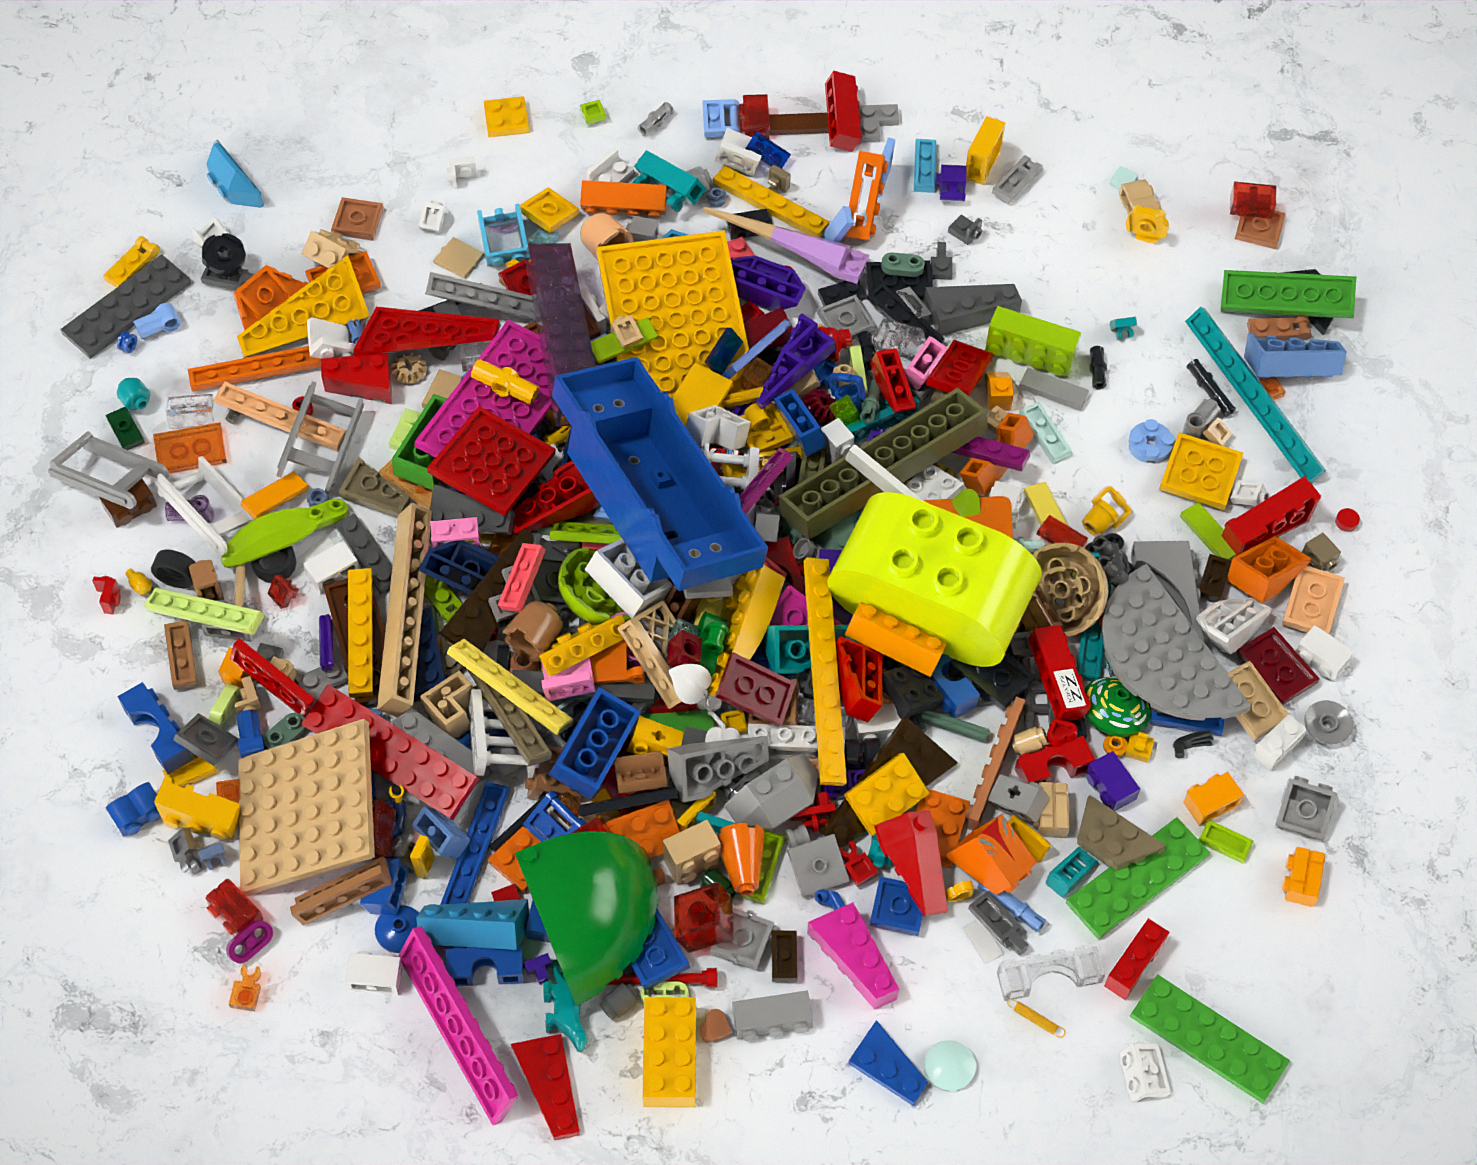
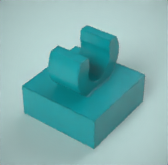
(1123, 324)
(876, 854)

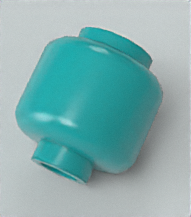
(133, 393)

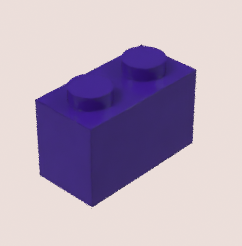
(1112, 781)

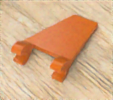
(611, 666)

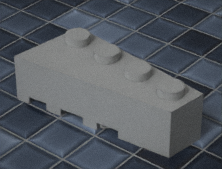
(437, 739)

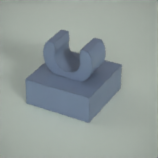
(210, 852)

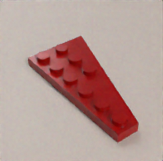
(411, 329)

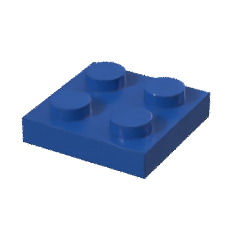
(895, 908)

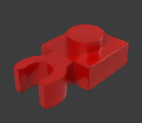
(858, 866)

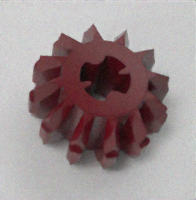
(818, 405)

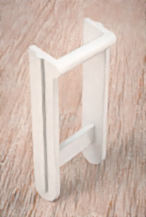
(210, 533)

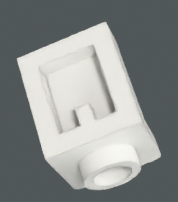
(461, 168)
(432, 216)
(1249, 493)

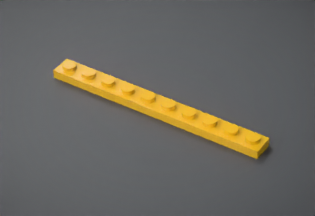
(824, 673)

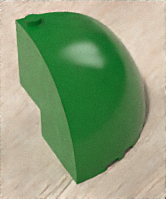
(594, 903)

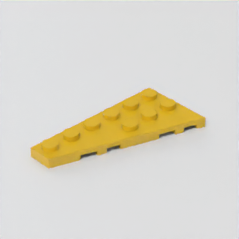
(330, 297)

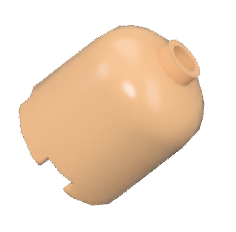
(603, 230)

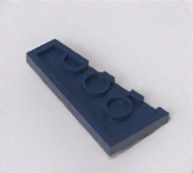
(431, 661)

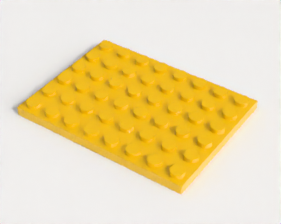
(686, 294)

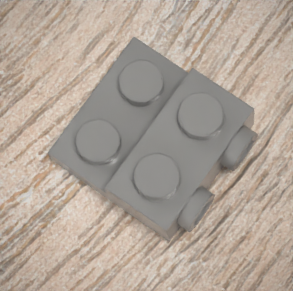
(1306, 807)

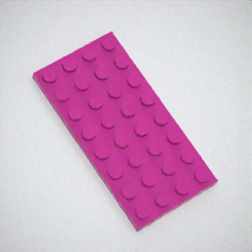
(510, 348)

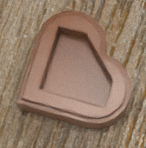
(715, 1027)

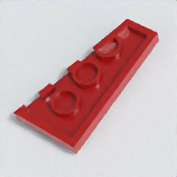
(548, 1076)

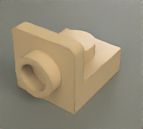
(626, 331)
(249, 696)

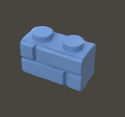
(442, 833)

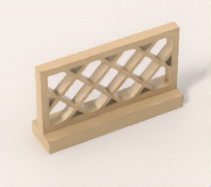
(646, 652)

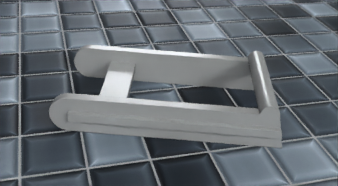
(313, 461)
(115, 493)

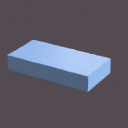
(839, 225)

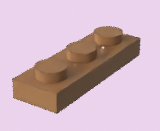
(180, 654)

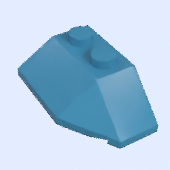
(231, 179)

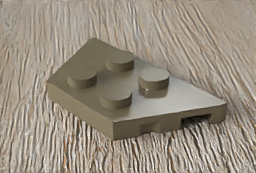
(1114, 837)

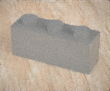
(772, 1015)

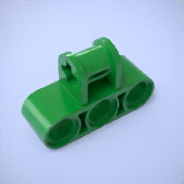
(712, 631)

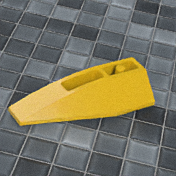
(748, 616)

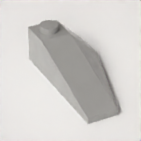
(708, 765)

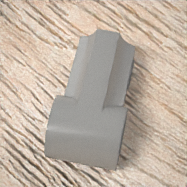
(1199, 419)

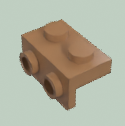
(640, 772)

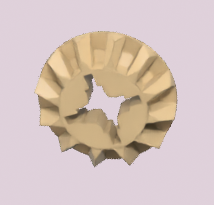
(402, 374)

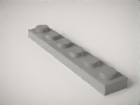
(480, 295)

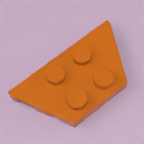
(264, 293)

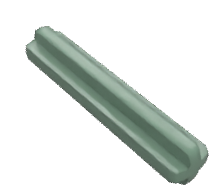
(955, 725)

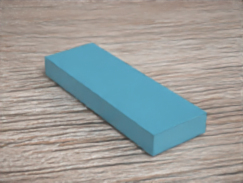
(924, 165)

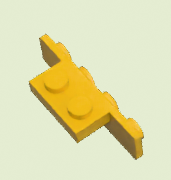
(581, 645)

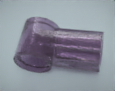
(197, 502)

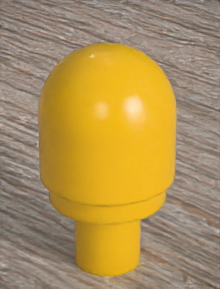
(139, 582)

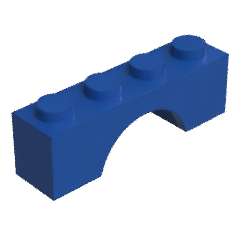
(142, 708)

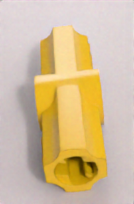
(505, 381)

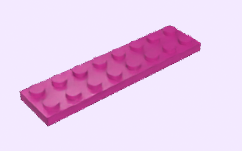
(458, 1026)

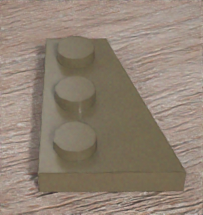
(372, 490)

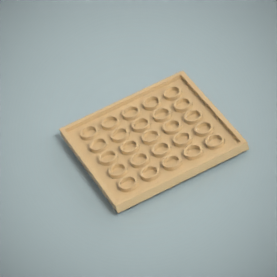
(305, 808)

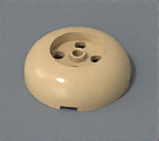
(1089, 583)

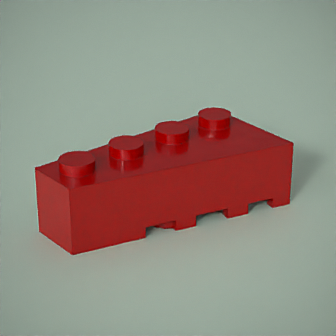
(1272, 517)

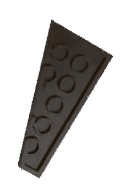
(922, 752)

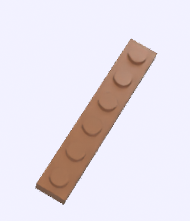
(998, 754)

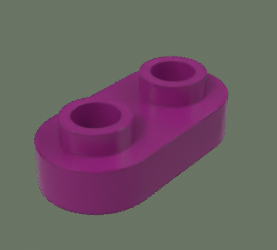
(250, 943)

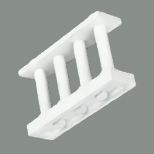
(747, 460)
(481, 741)

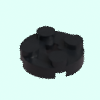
(223, 265)

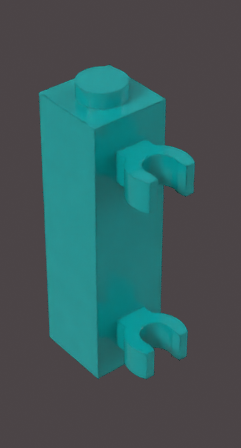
(678, 182)

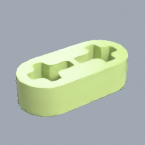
(225, 704)
(666, 989)

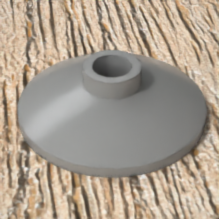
(1332, 714)

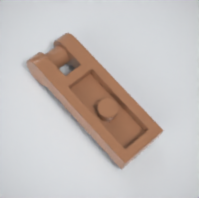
(1280, 327)

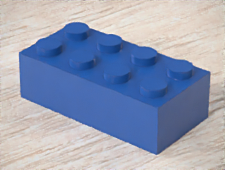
(594, 743)

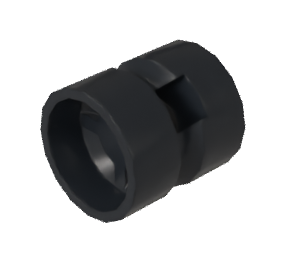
(869, 747)

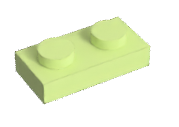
(405, 424)

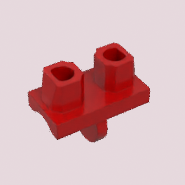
(822, 808)

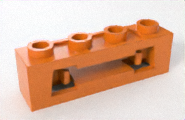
(871, 160)

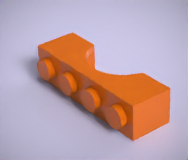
(982, 474)

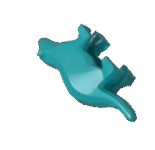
(565, 1011)

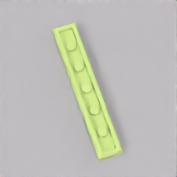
(204, 611)

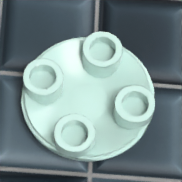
(950, 1065)

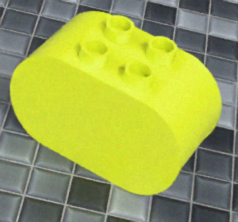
(937, 575)

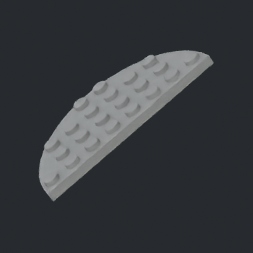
(1162, 654)

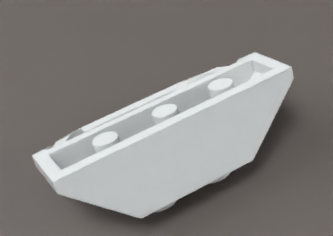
(1232, 622)

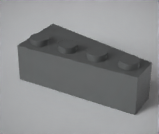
(968, 306)

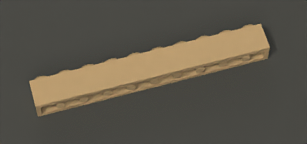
(404, 611)

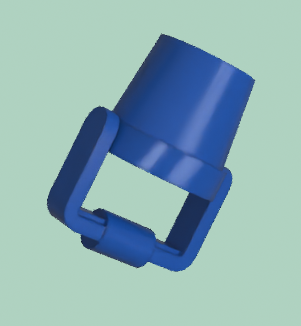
(855, 391)

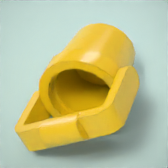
(1103, 514)

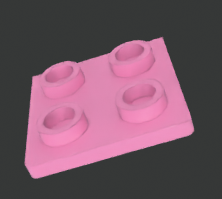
(569, 682)

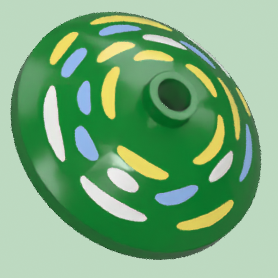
(1115, 708)

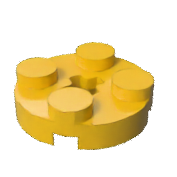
(1140, 217)

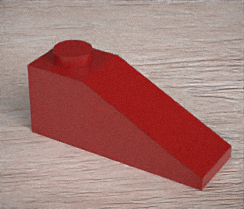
(892, 380)

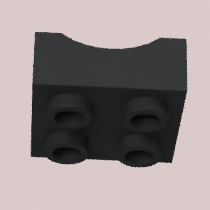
(910, 691)

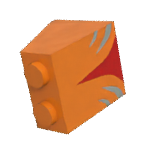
(994, 856)

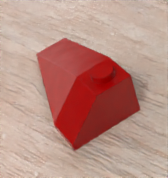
(558, 500)

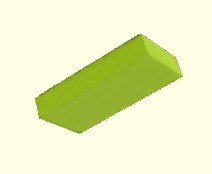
(1225, 841)

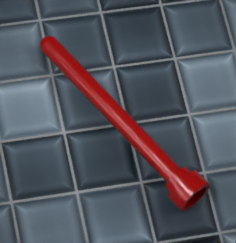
(707, 978)

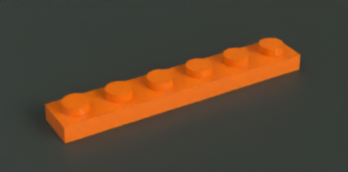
(252, 368)

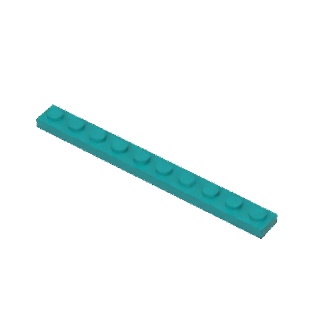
(1255, 395)

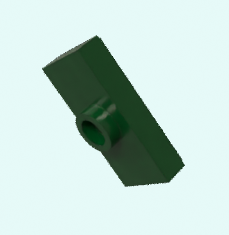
(125, 428)

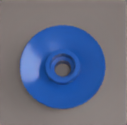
(391, 937)

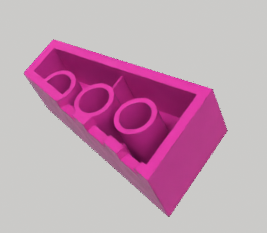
(852, 948)

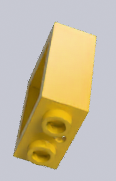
(984, 150)

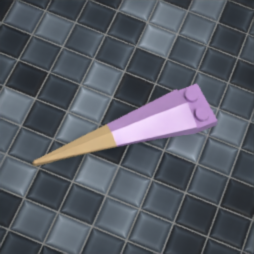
(827, 254)

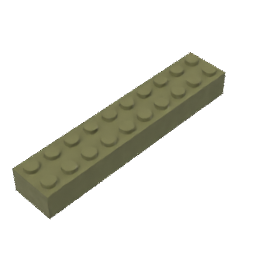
(901, 450)

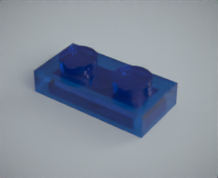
(769, 151)

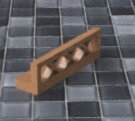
(341, 891)

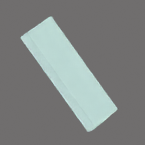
(1046, 433)

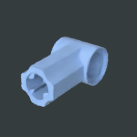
(163, 318)

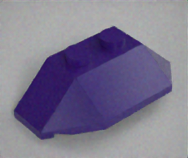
(767, 283)

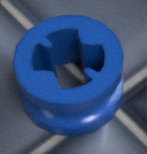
(127, 342)

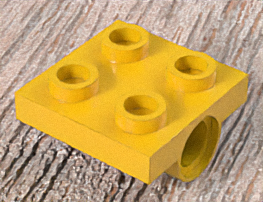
(766, 428)

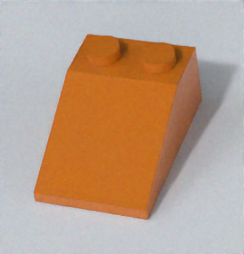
(1266, 568)

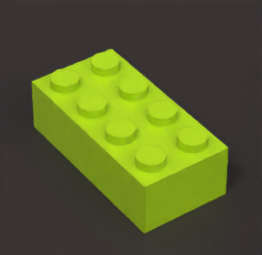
(1032, 341)

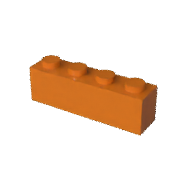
(623, 197)

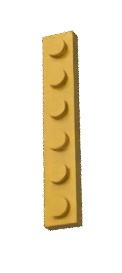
(774, 203)
(360, 633)

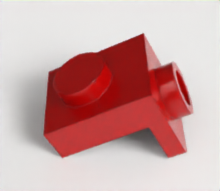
(110, 593)

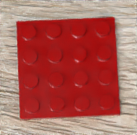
(491, 461)

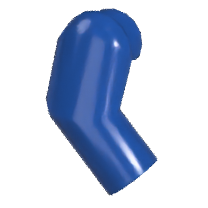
(829, 898)

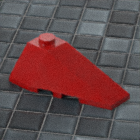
(914, 851)

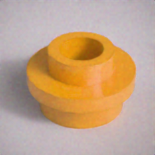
(1119, 750)

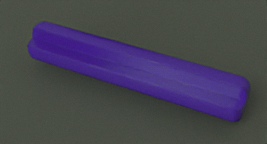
(326, 643)

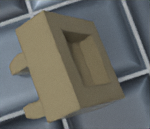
(778, 179)

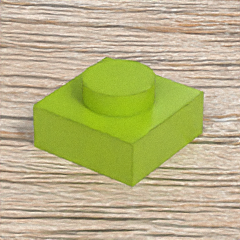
(593, 112)

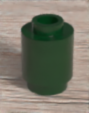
(714, 876)

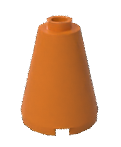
(742, 855)

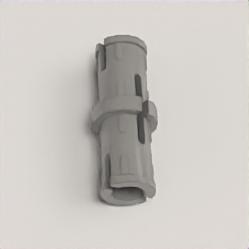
(655, 118)

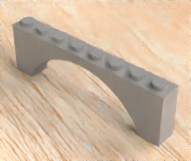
(1174, 569)

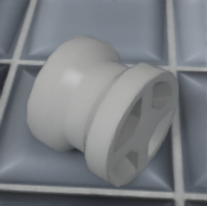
(797, 837)

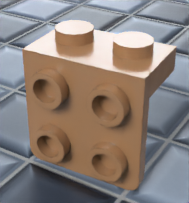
(543, 782)

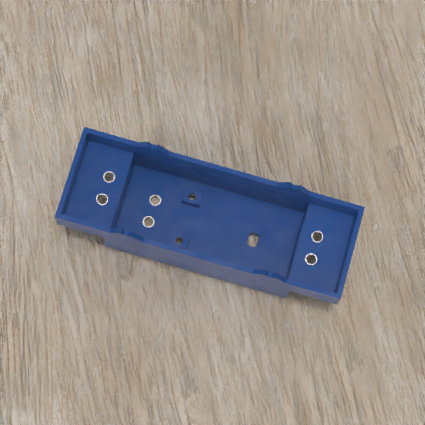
(654, 477)

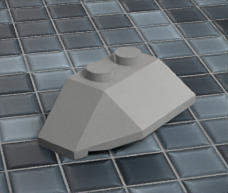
(775, 794)

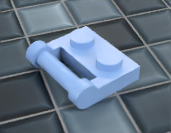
(714, 116)

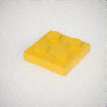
(506, 116)
(549, 210)

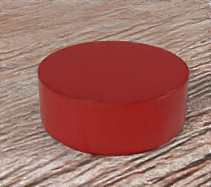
(1347, 519)

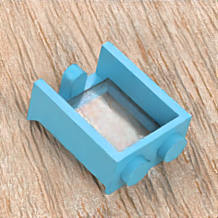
(503, 236)

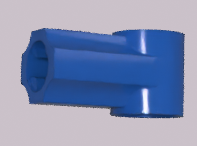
(249, 732)

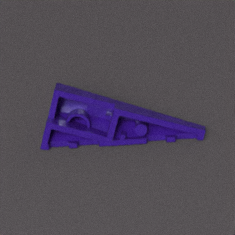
(799, 356)

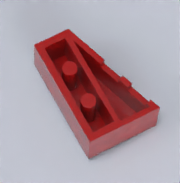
(358, 376)
(859, 678)

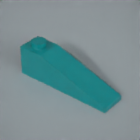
(790, 647)

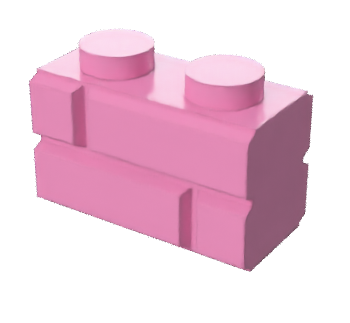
(924, 362)

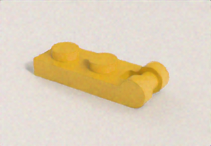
(132, 261)

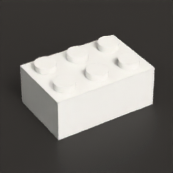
(624, 579)

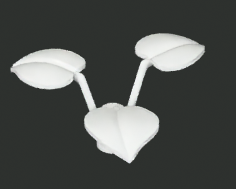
(690, 687)

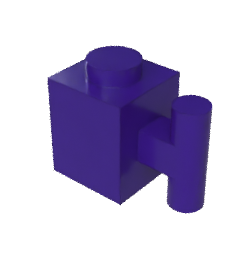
(952, 182)

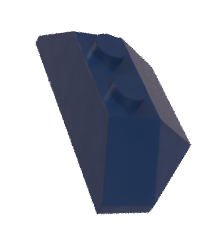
(458, 564)

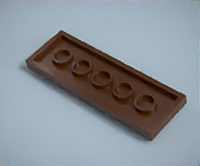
(338, 604)

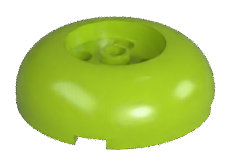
(582, 592)

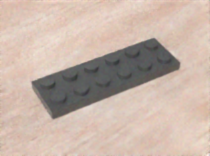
(126, 303)

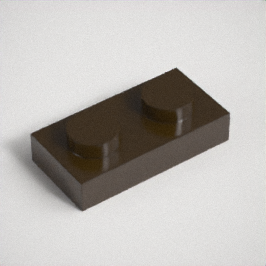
(1214, 577)
(784, 955)

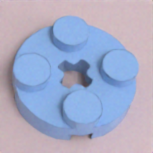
(1155, 431)

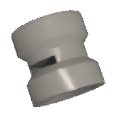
(806, 548)

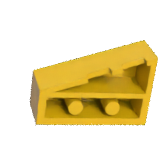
(198, 812)

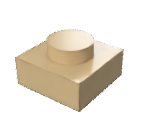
(1217, 432)

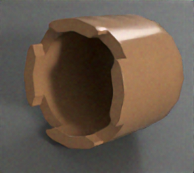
(534, 629)

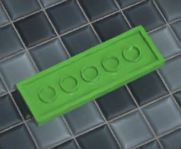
(1288, 294)
(1121, 893)
(1210, 1038)

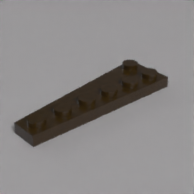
(475, 618)

